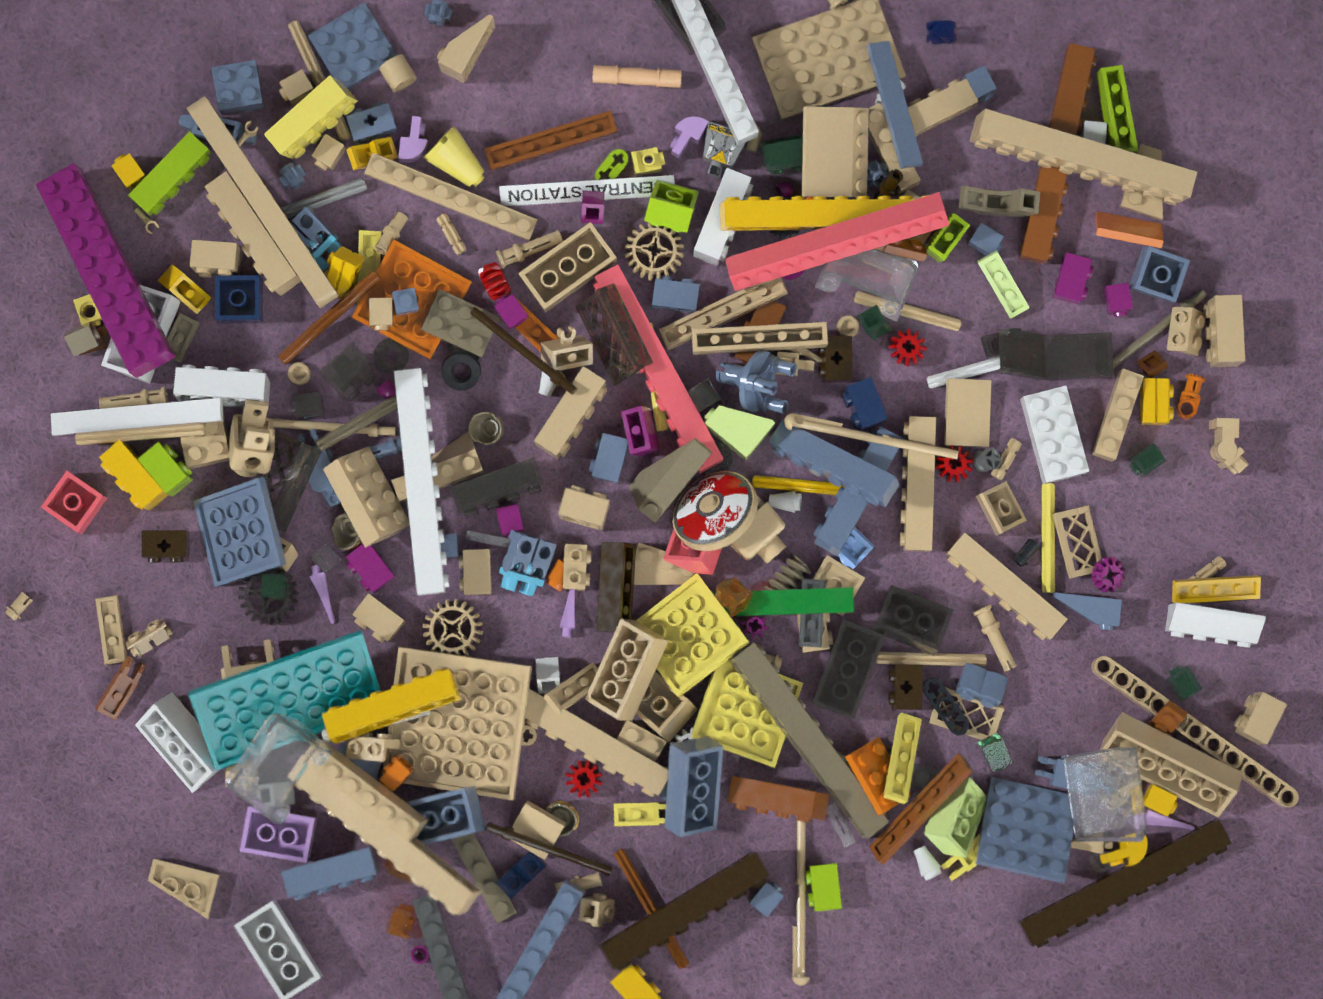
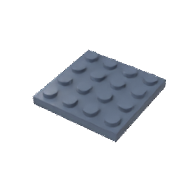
(239, 532)
(1026, 830)

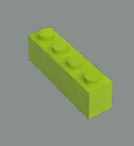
(1116, 108)
(170, 174)

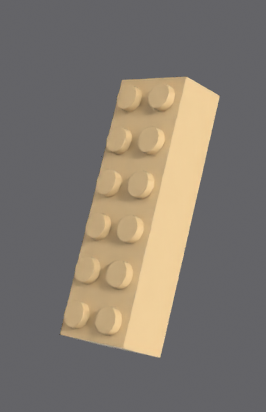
(1176, 765)

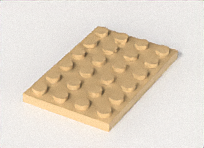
(823, 56)

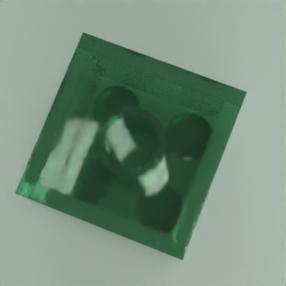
(782, 154)

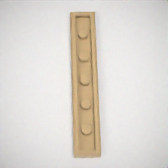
(723, 311)

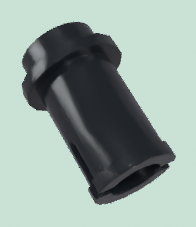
(1025, 553)

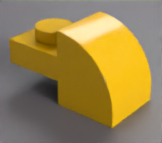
(361, 154)
(1128, 853)

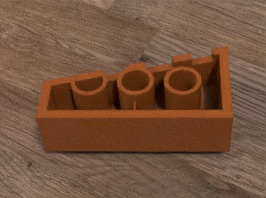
(778, 798)

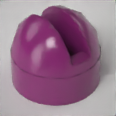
(784, 189)
(387, 389)
(422, 951)

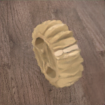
(664, 252)
(466, 615)

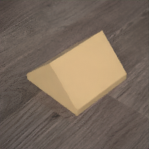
(1001, 508)

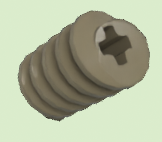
(789, 575)

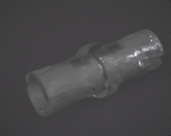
(847, 839)

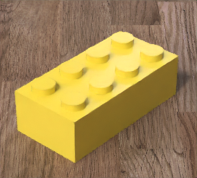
(311, 118)

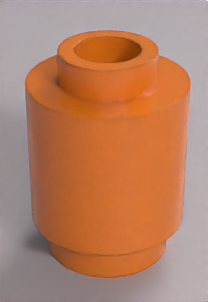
(555, 576)

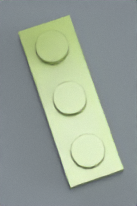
(1003, 284)

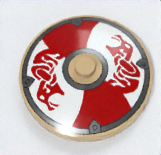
(715, 511)

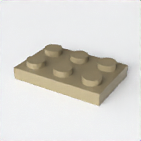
(452, 322)

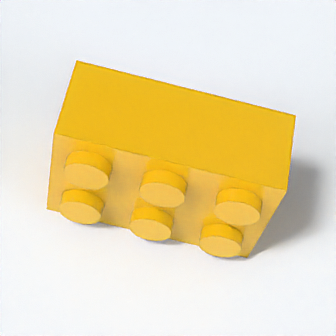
(132, 476)

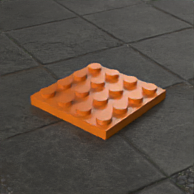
(408, 269)

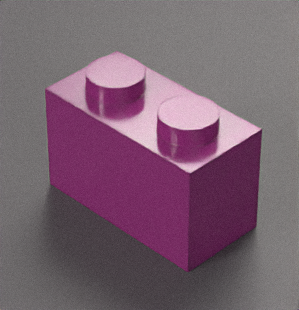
(1072, 278)
(640, 431)
(370, 567)

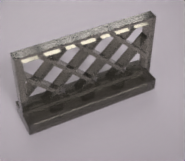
(622, 331)
(296, 480)

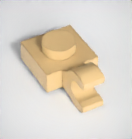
(794, 357)

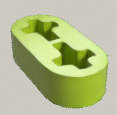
(608, 162)

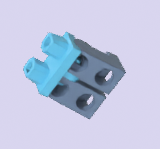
(319, 235)
(526, 561)

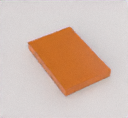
(1129, 229)

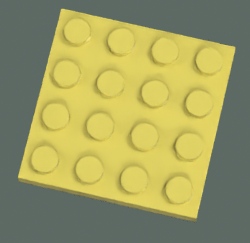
(697, 631)
(738, 719)

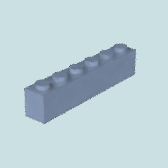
(834, 464)
(849, 508)
(542, 941)

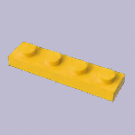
(1216, 589)

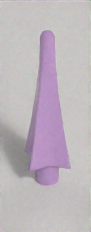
(320, 583)
(568, 617)
(1157, 819)

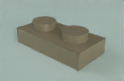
(182, 336)

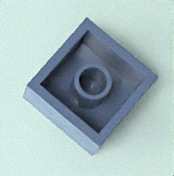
(238, 87)
(1159, 274)

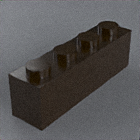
(615, 585)

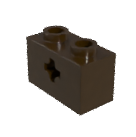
(842, 370)
(154, 539)
(913, 676)

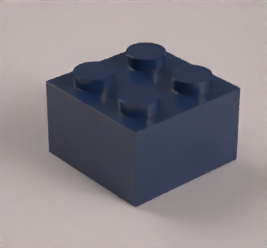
(239, 299)
(864, 404)

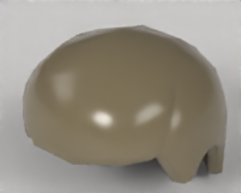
(486, 428)

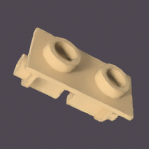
(140, 640)

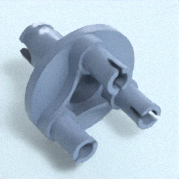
(757, 381)

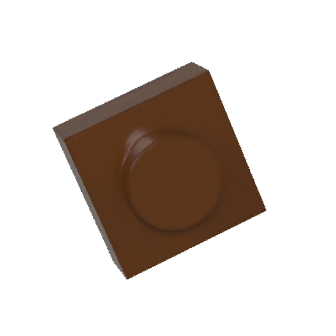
(1152, 364)

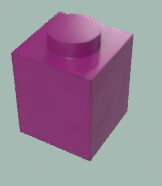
(592, 207)
(1118, 299)
(510, 311)
(510, 519)

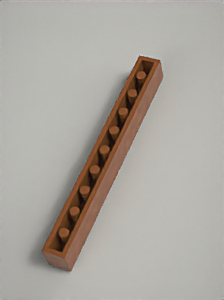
(1050, 182)

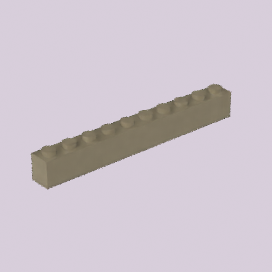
(807, 738)

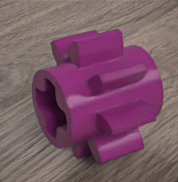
(749, 629)

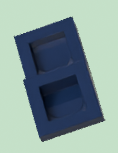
(520, 874)

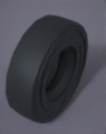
(461, 384)

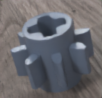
(438, 12)
(876, 173)
(292, 176)

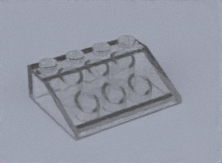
(1106, 795)

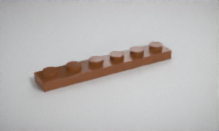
(550, 140)
(921, 808)

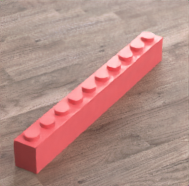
(837, 241)
(662, 375)

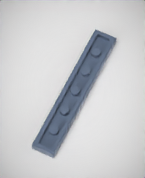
(894, 105)

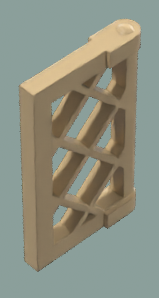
(1062, 535)
(971, 732)

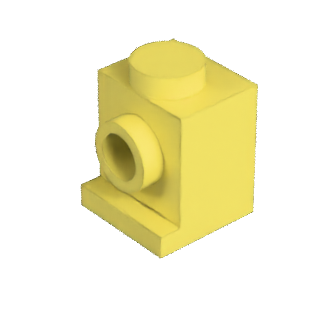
(641, 167)

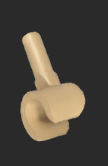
(247, 134)
(146, 221)

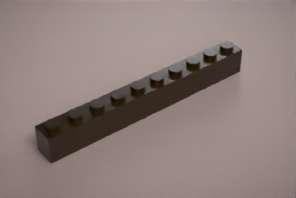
(1125, 882)

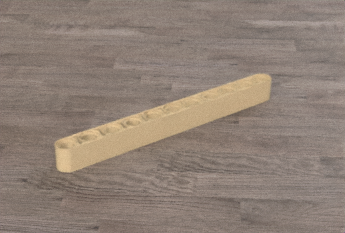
(262, 202)
(1204, 736)

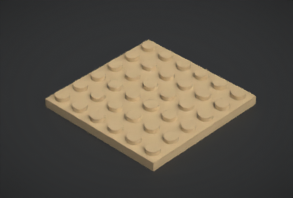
(469, 739)

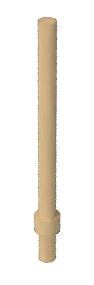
(372, 429)

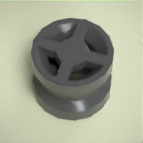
(986, 460)

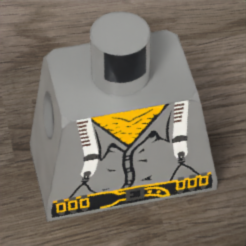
(720, 149)

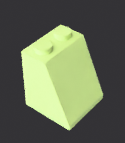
(738, 429)

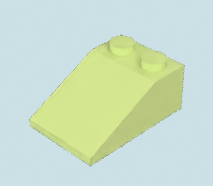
(957, 819)

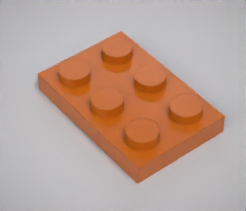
(871, 768)

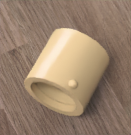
(397, 73)

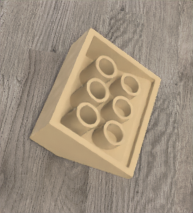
(835, 151)

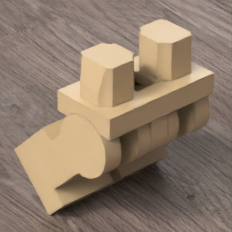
(1224, 448)

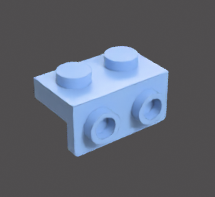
(855, 549)

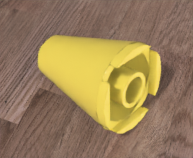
(456, 158)

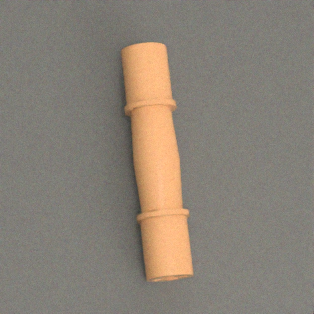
(637, 76)

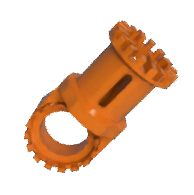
(1190, 396)

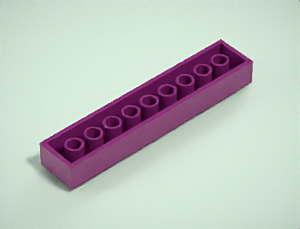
(105, 270)

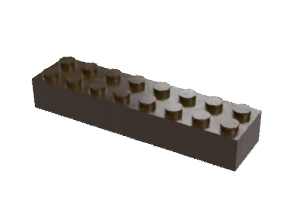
(684, 910)

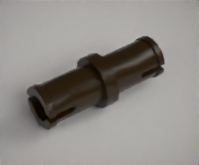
(889, 185)

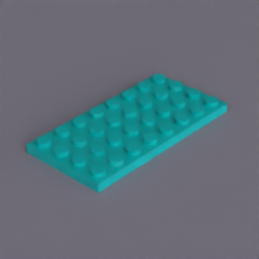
(293, 686)

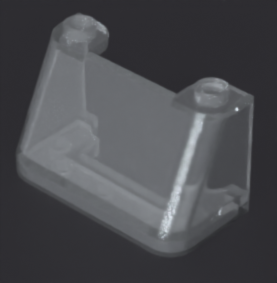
(876, 273)
(275, 764)

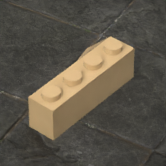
(454, 464)

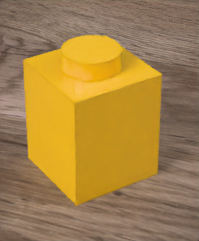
(128, 171)
(1160, 800)

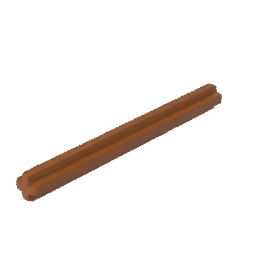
(329, 317)
(648, 903)

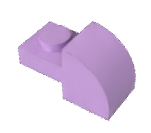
(690, 130)
(414, 147)

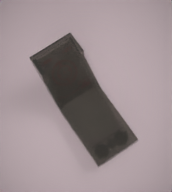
(1055, 355)

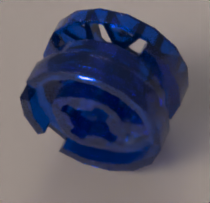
(941, 32)

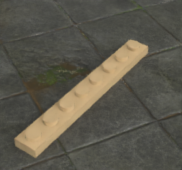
(450, 196)

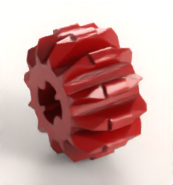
(494, 281)
(901, 352)
(958, 470)
(590, 774)

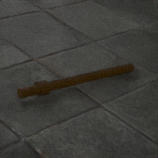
(556, 377)
(508, 833)

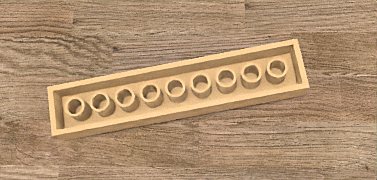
(1083, 157)

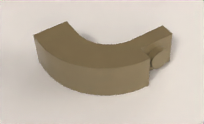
(1000, 203)

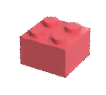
(74, 502)

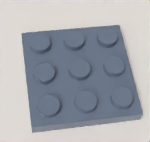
(352, 46)

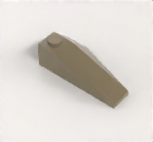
(664, 480)

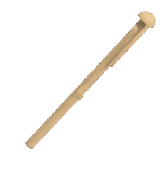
(836, 429)
(798, 956)

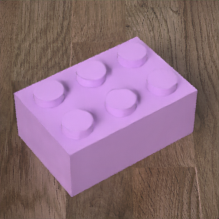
(286, 841)

